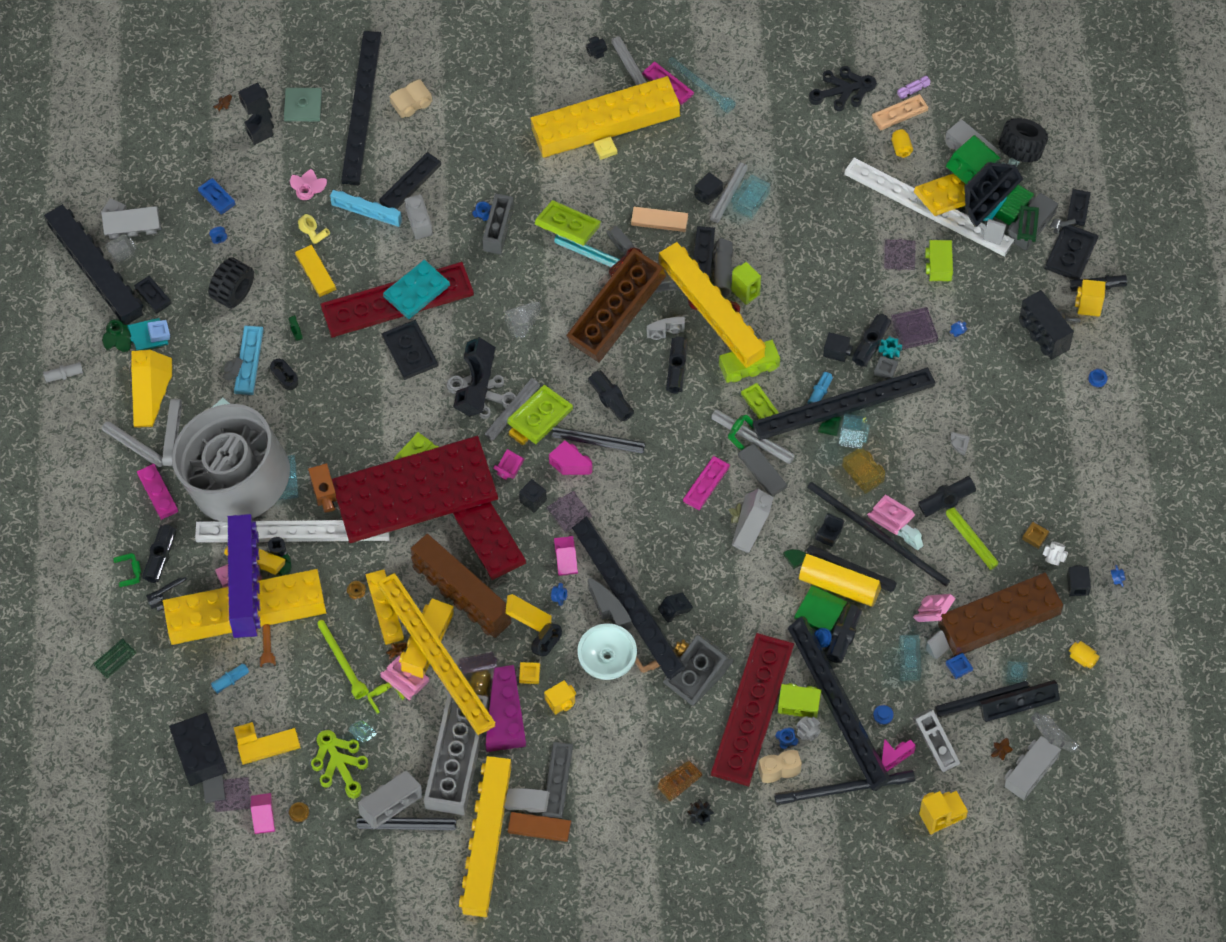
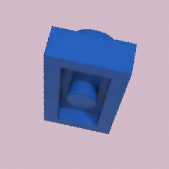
(216, 196)

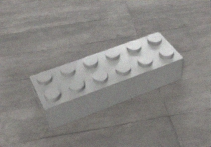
(453, 761)

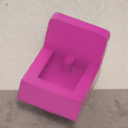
(509, 465)

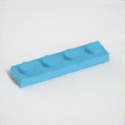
(366, 208)

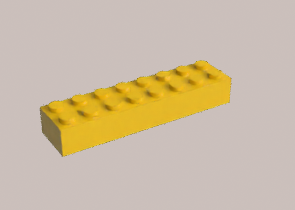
(605, 116)
(207, 612)

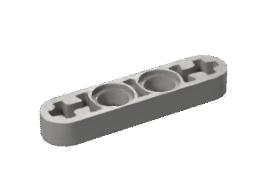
(171, 430)

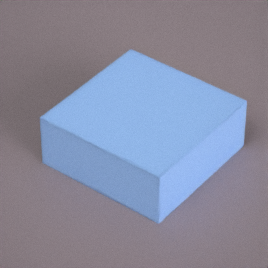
(158, 331)

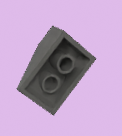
(704, 667)

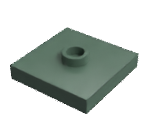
(302, 104)

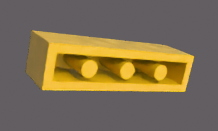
(439, 617)

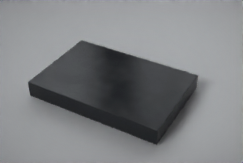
(1071, 252)
(409, 349)

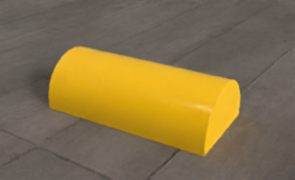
(840, 580)

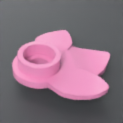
(308, 183)

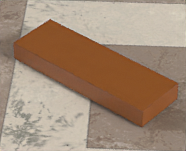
(539, 826)

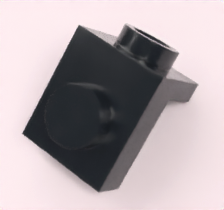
(830, 530)
(674, 605)

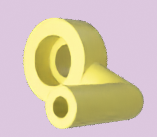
(308, 225)

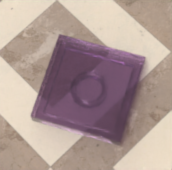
(914, 328)

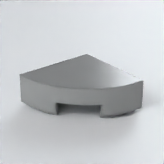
(959, 442)

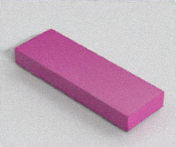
(655, 72)
(706, 483)

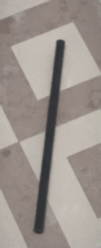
(879, 534)

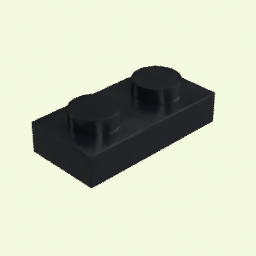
(1079, 206)
(152, 294)

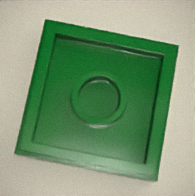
(821, 609)

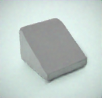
(994, 232)
(937, 645)

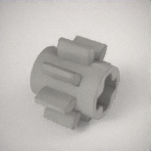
(808, 728)

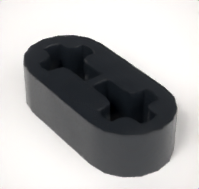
(281, 376)
(546, 639)

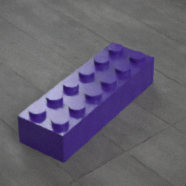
(243, 576)

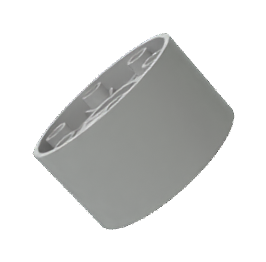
(225, 452)

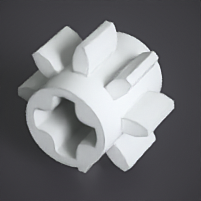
(1055, 553)

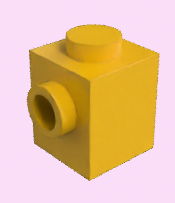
(560, 697)

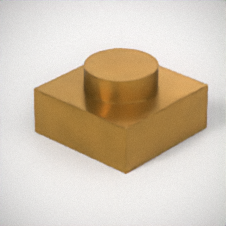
(1035, 535)

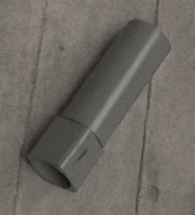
(723, 266)

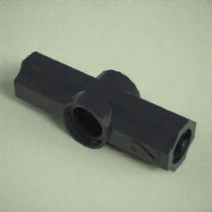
(867, 348)
(676, 373)
(610, 396)
(940, 500)
(156, 563)
(844, 633)

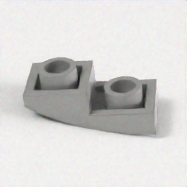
(659, 328)
(527, 799)

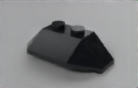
(988, 189)

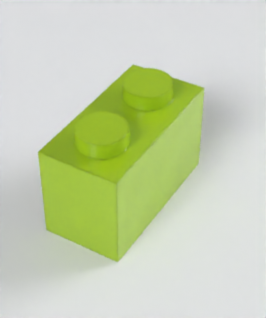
(940, 260)
(746, 283)
(799, 700)

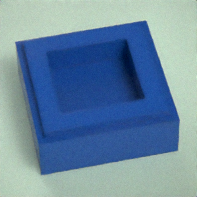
(959, 666)

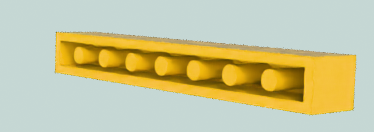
(712, 305)
(486, 837)

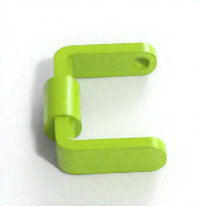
(379, 690)

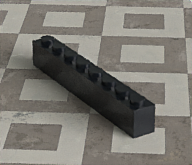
(94, 265)

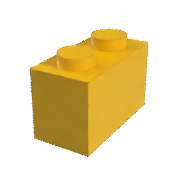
(1090, 297)

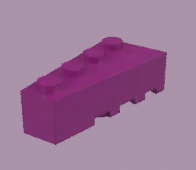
(505, 712)

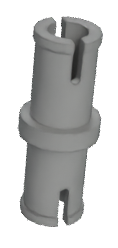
(62, 372)

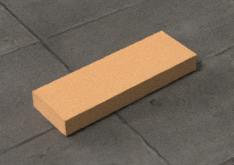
(900, 112)
(659, 219)

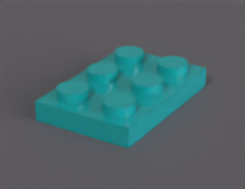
(416, 289)

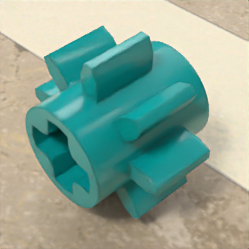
(890, 348)

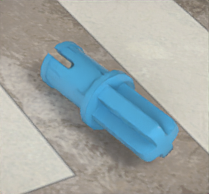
(821, 388)
(229, 678)

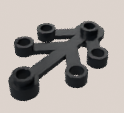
(844, 88)

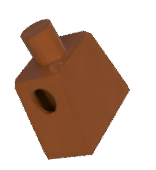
(323, 487)

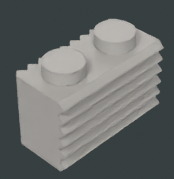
(418, 217)

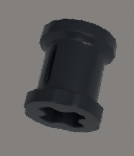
(277, 546)

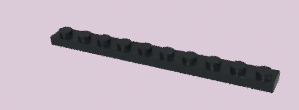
(361, 108)
(843, 403)
(629, 598)
(839, 704)

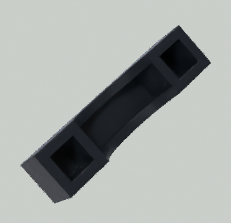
(255, 102)
(479, 356)

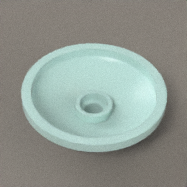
(607, 640)

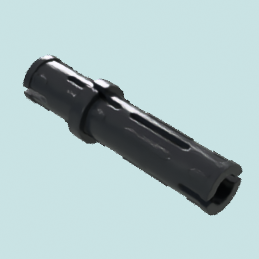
(1111, 281)

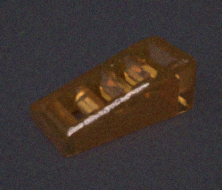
(670, 789)

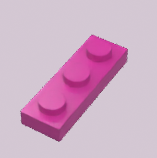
(157, 491)

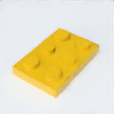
(942, 194)

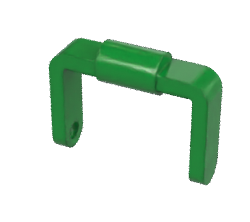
(735, 428)
(135, 566)

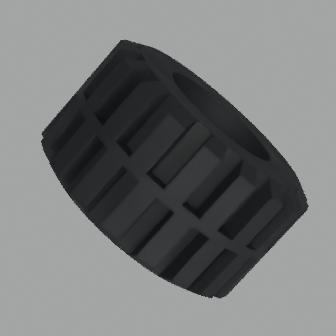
(1023, 140)
(231, 282)

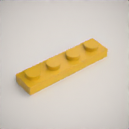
(385, 613)

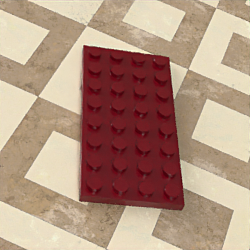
(414, 489)

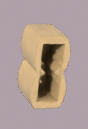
(411, 98)
(776, 766)

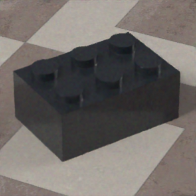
(1045, 325)
(198, 749)

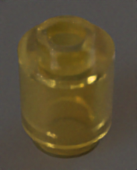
(480, 682)

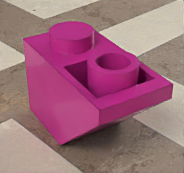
(569, 460)

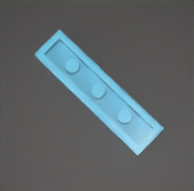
(250, 355)

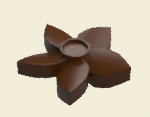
(223, 102)
(397, 649)
(1002, 749)

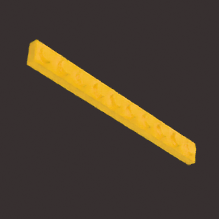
(436, 654)

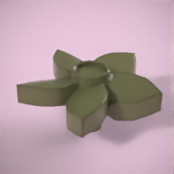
(735, 513)

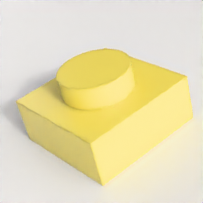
(605, 148)

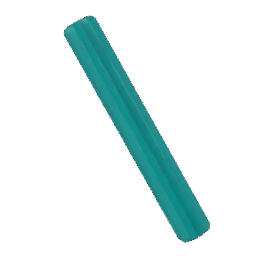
(587, 251)

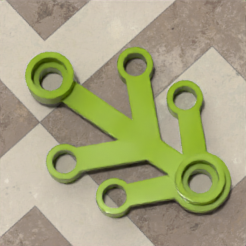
(338, 760)

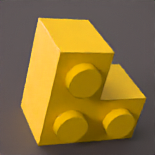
(942, 810)

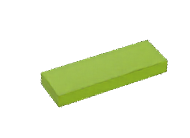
(758, 401)

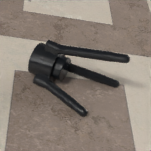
(156, 598)

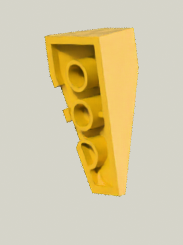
(149, 383)

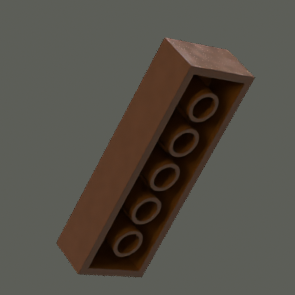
(616, 305)
(460, 586)
(1000, 614)

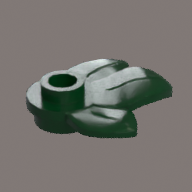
(117, 338)

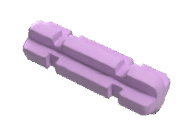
(913, 87)

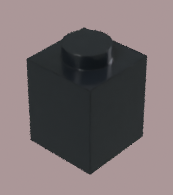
(708, 188)
(837, 347)
(532, 496)
(1078, 581)

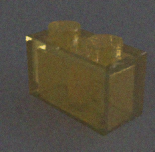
(863, 470)

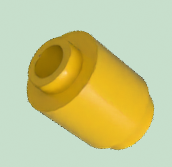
(902, 143)
(1083, 654)

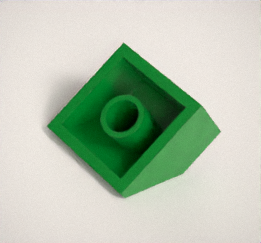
(971, 159)

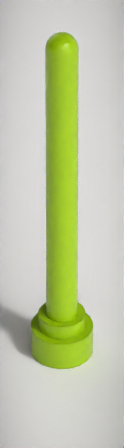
(358, 688)

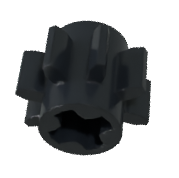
(596, 47)
(700, 812)

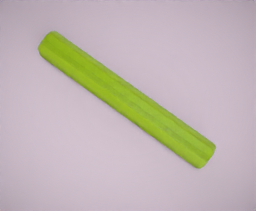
(972, 538)

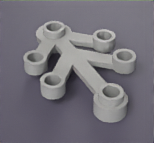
(463, 382)

